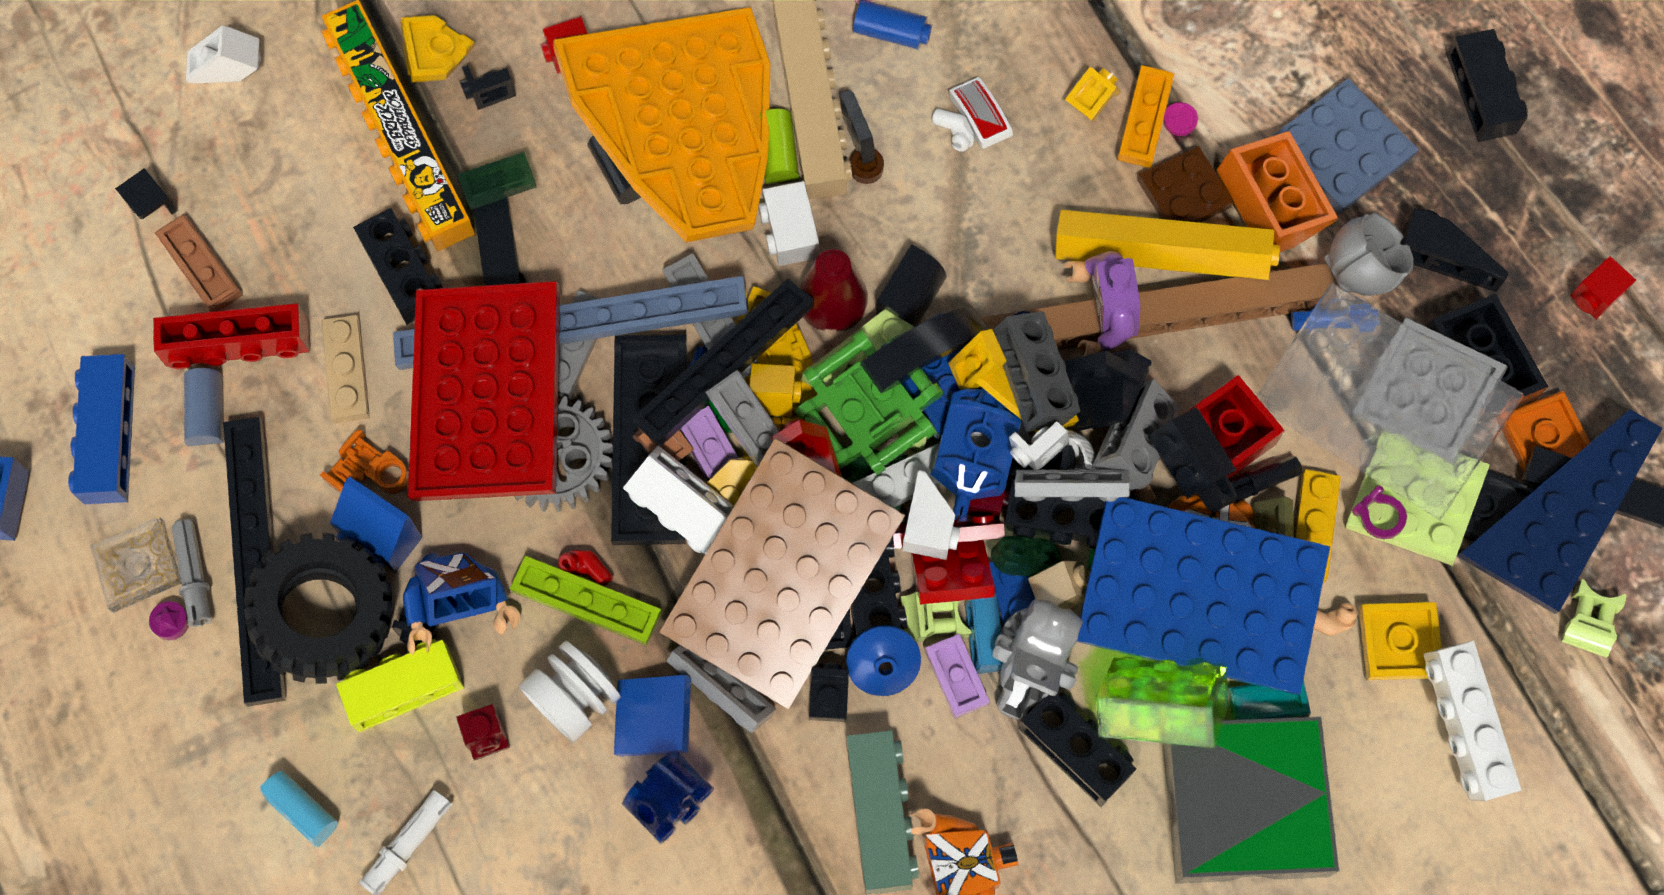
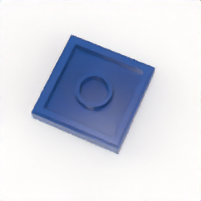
(652, 716)

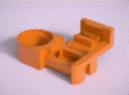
(364, 461)

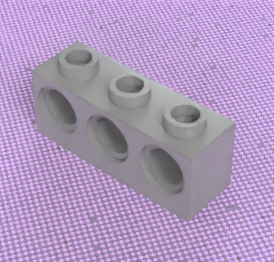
(1128, 441)

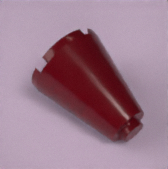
(837, 292)

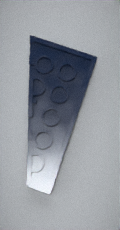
(1556, 527)

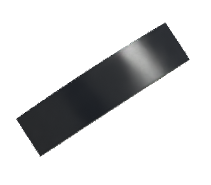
(922, 346)

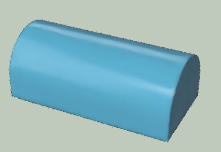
(298, 808)

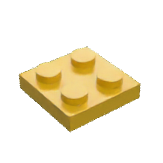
(1397, 638)

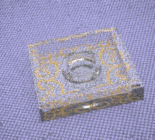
(135, 564)

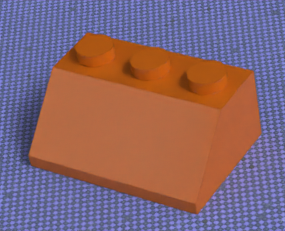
(1276, 190)

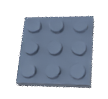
(1349, 144)

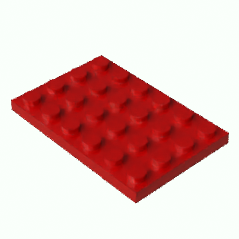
(485, 392)

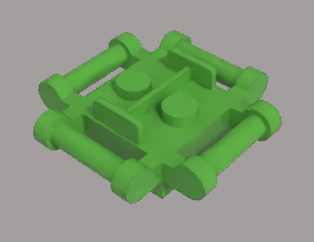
(865, 412)

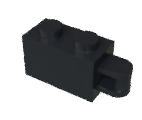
(1196, 459)

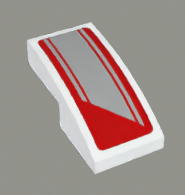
(981, 111)

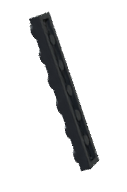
(731, 353)

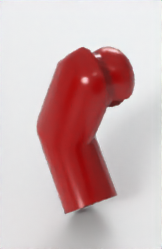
(586, 564)

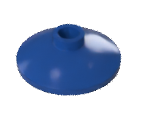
(882, 645)

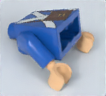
(452, 590)

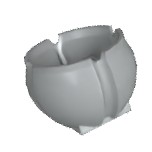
(1369, 256)

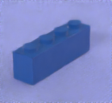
(102, 429)

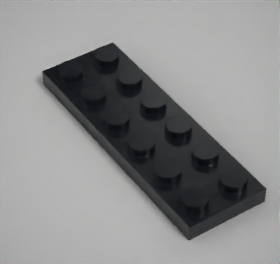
(641, 372)

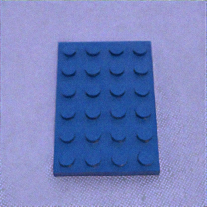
(1203, 593)

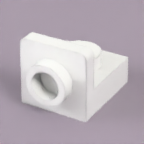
(1044, 446)

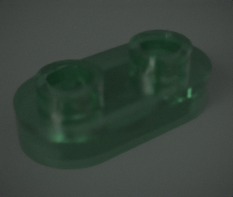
(1024, 556)

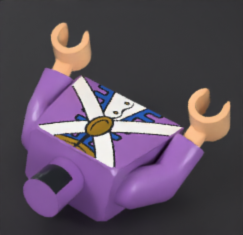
(1115, 298)

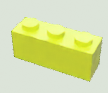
(399, 685)

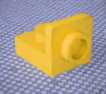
(1093, 92)

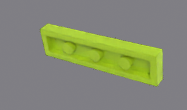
(586, 600)

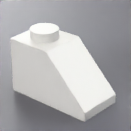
(223, 57)
(930, 521)

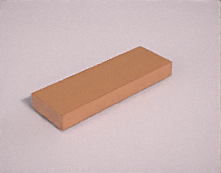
(198, 264)

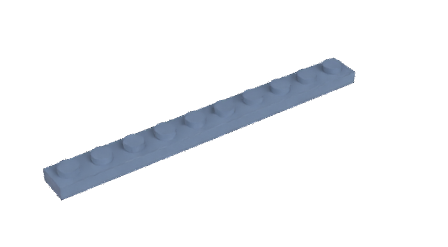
(630, 313)

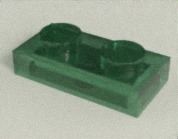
(497, 180)

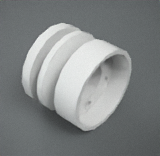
(570, 691)

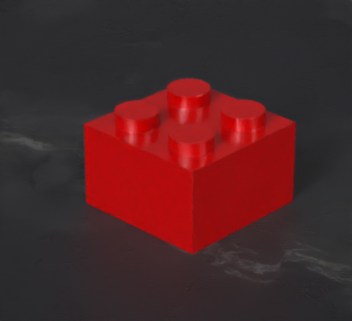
(1240, 422)

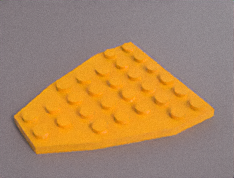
(679, 114)

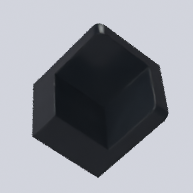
(144, 195)

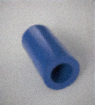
(892, 25)

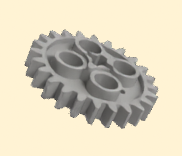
(585, 443)

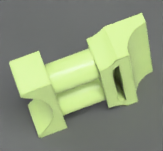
(921, 621)
(1588, 632)

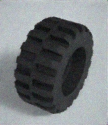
(310, 561)

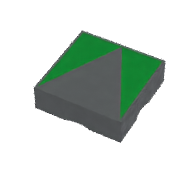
(1252, 803)

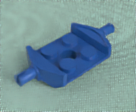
(960, 464)

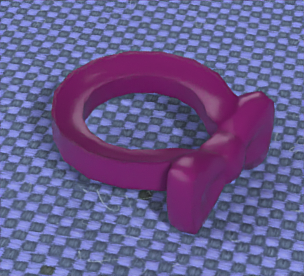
(1377, 496)

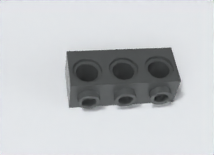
(1036, 371)

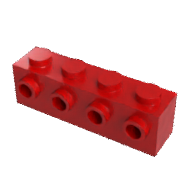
(231, 335)

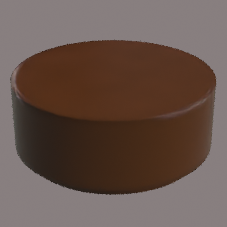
(868, 172)

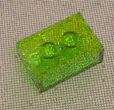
(1162, 702)

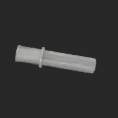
(190, 568)

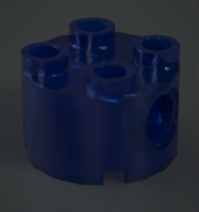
(667, 796)

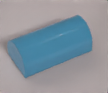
(984, 623)

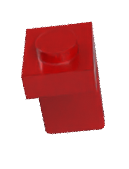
(811, 441)

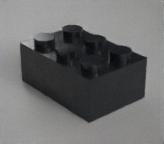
(1490, 331)

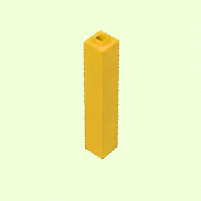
(1168, 244)

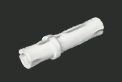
(402, 847)

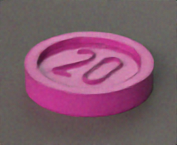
(1180, 119)

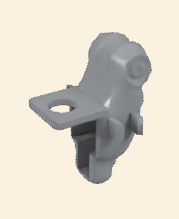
(1037, 657)

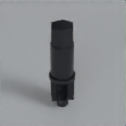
(1253, 482)

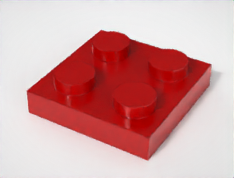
(958, 578)

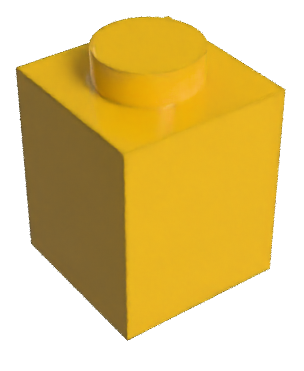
(775, 388)

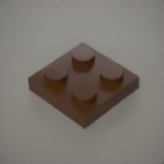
(1185, 188)

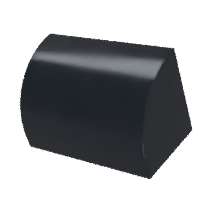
(912, 286)

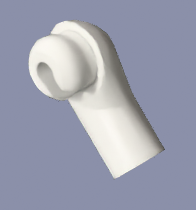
(958, 124)

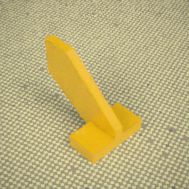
(982, 365)

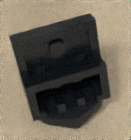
(1106, 386)

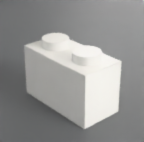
(790, 224)

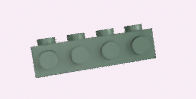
(879, 812)

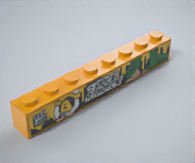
(397, 125)

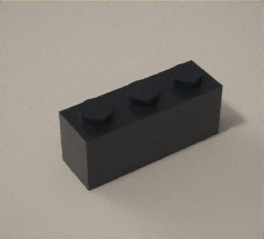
(1486, 85)

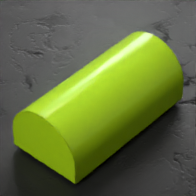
(782, 156)

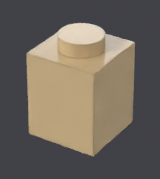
(1061, 584)

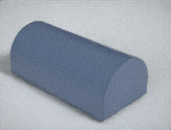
(203, 407)

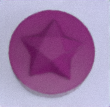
(168, 620)

